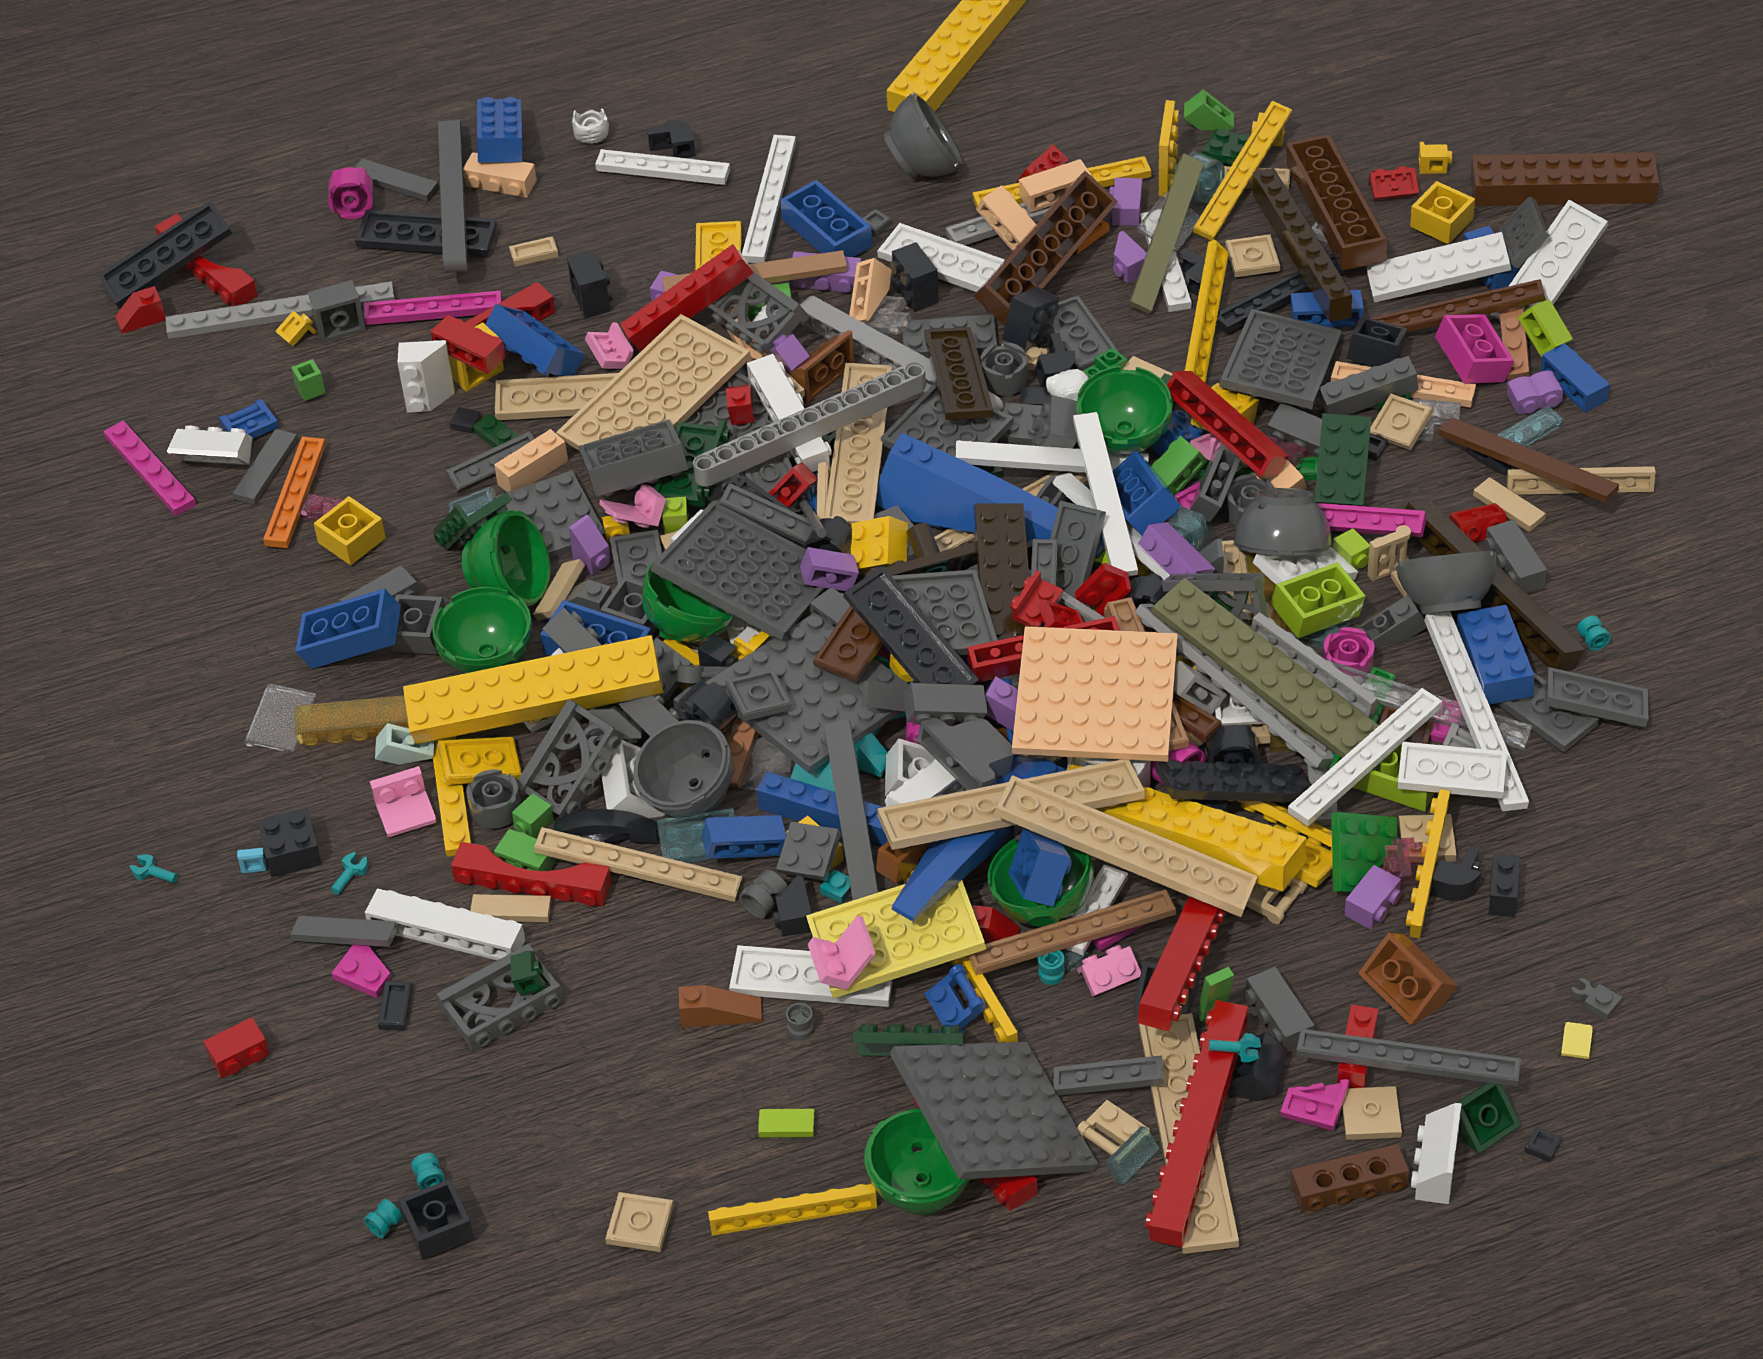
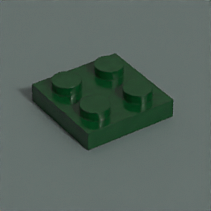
(1225, 145)

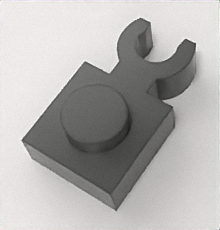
(1597, 1000)

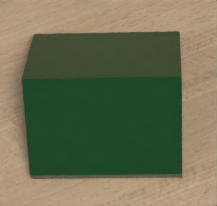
(1486, 1116)

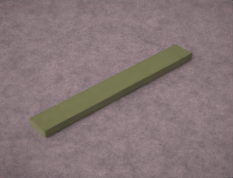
(1166, 234)

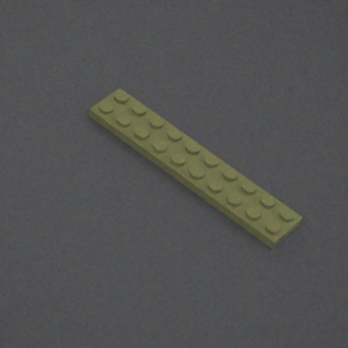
(1264, 668)

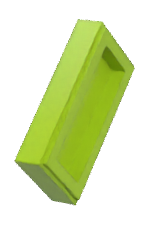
(786, 1122)

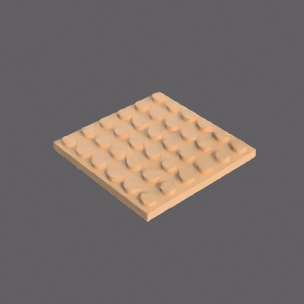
(1095, 694)

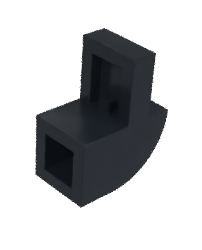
(676, 136)
(1193, 266)
(1055, 361)
(1456, 881)

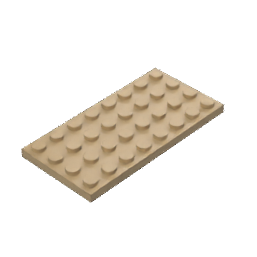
(659, 384)

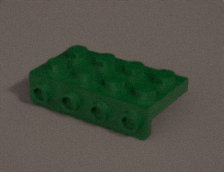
(695, 441)
(459, 528)
(880, 1041)

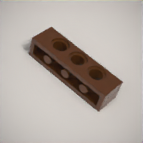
(1357, 1167)

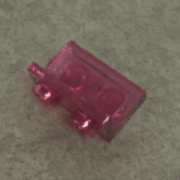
(1397, 856)

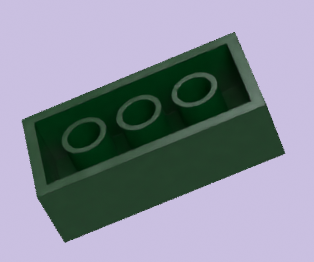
(1343, 460)

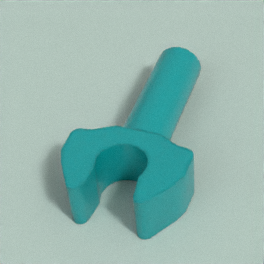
(150, 869)
(350, 870)
(1240, 1047)

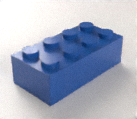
(499, 130)
(825, 221)
(534, 342)
(1143, 493)
(608, 627)
(348, 628)
(1496, 654)

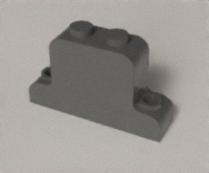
(968, 751)

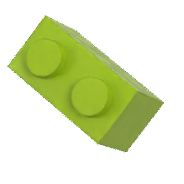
(1544, 327)

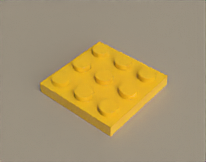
(1167, 147)

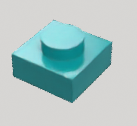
(836, 887)

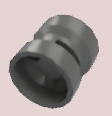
(799, 1021)

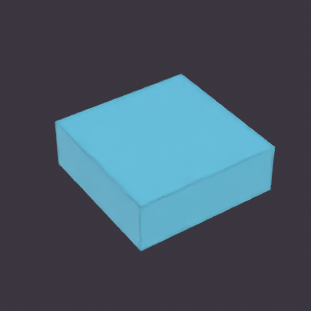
(252, 860)

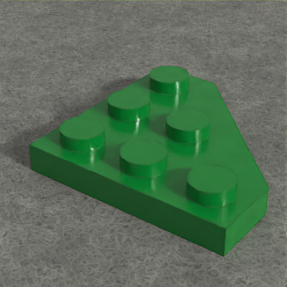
(1358, 845)

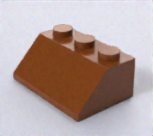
(824, 365)
(1407, 978)

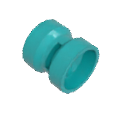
(1593, 633)
(1051, 968)
(427, 1170)
(383, 1218)

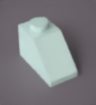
(397, 746)

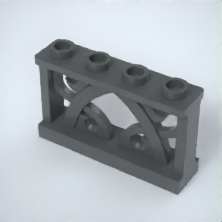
(788, 314)
(1222, 582)
(547, 753)
(496, 1021)

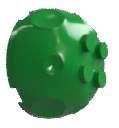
(1130, 406)
(679, 612)
(482, 630)
(1074, 892)

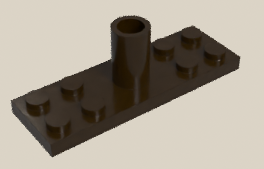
(929, 557)

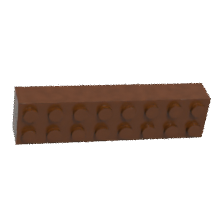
(1564, 177)
(1336, 202)
(1047, 244)

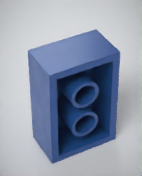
(1039, 867)

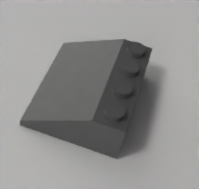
(633, 458)

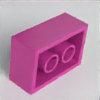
(1474, 348)

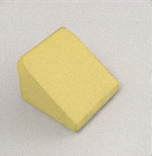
(1576, 1040)

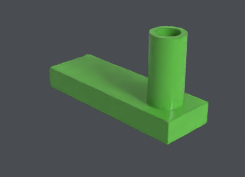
(1215, 987)

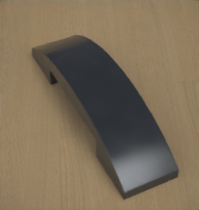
(608, 821)

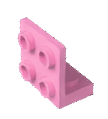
(646, 511)
(402, 802)
(843, 961)

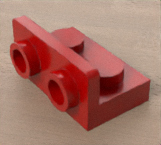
(1049, 159)
(1393, 183)
(1477, 520)
(1104, 586)
(1025, 606)
(1057, 615)

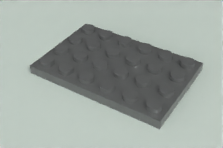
(1280, 359)

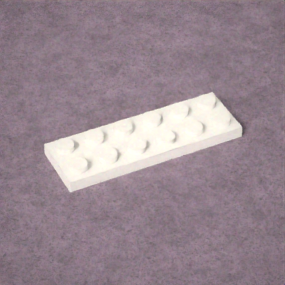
(1562, 253)
(953, 260)
(1438, 267)
(793, 976)

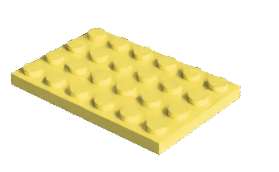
(902, 945)

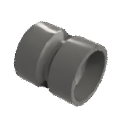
(762, 895)

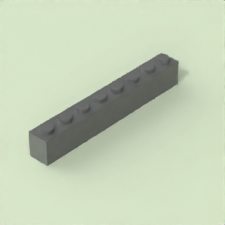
(572, 636)

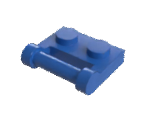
(253, 419)
(948, 1003)

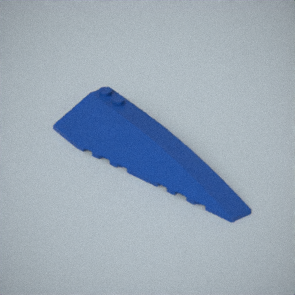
(943, 491)
(954, 858)

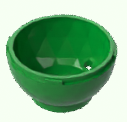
(522, 567)
(897, 1170)

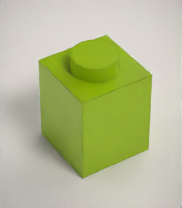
(674, 514)
(1352, 548)

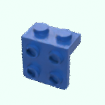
(1179, 426)

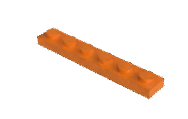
(294, 492)

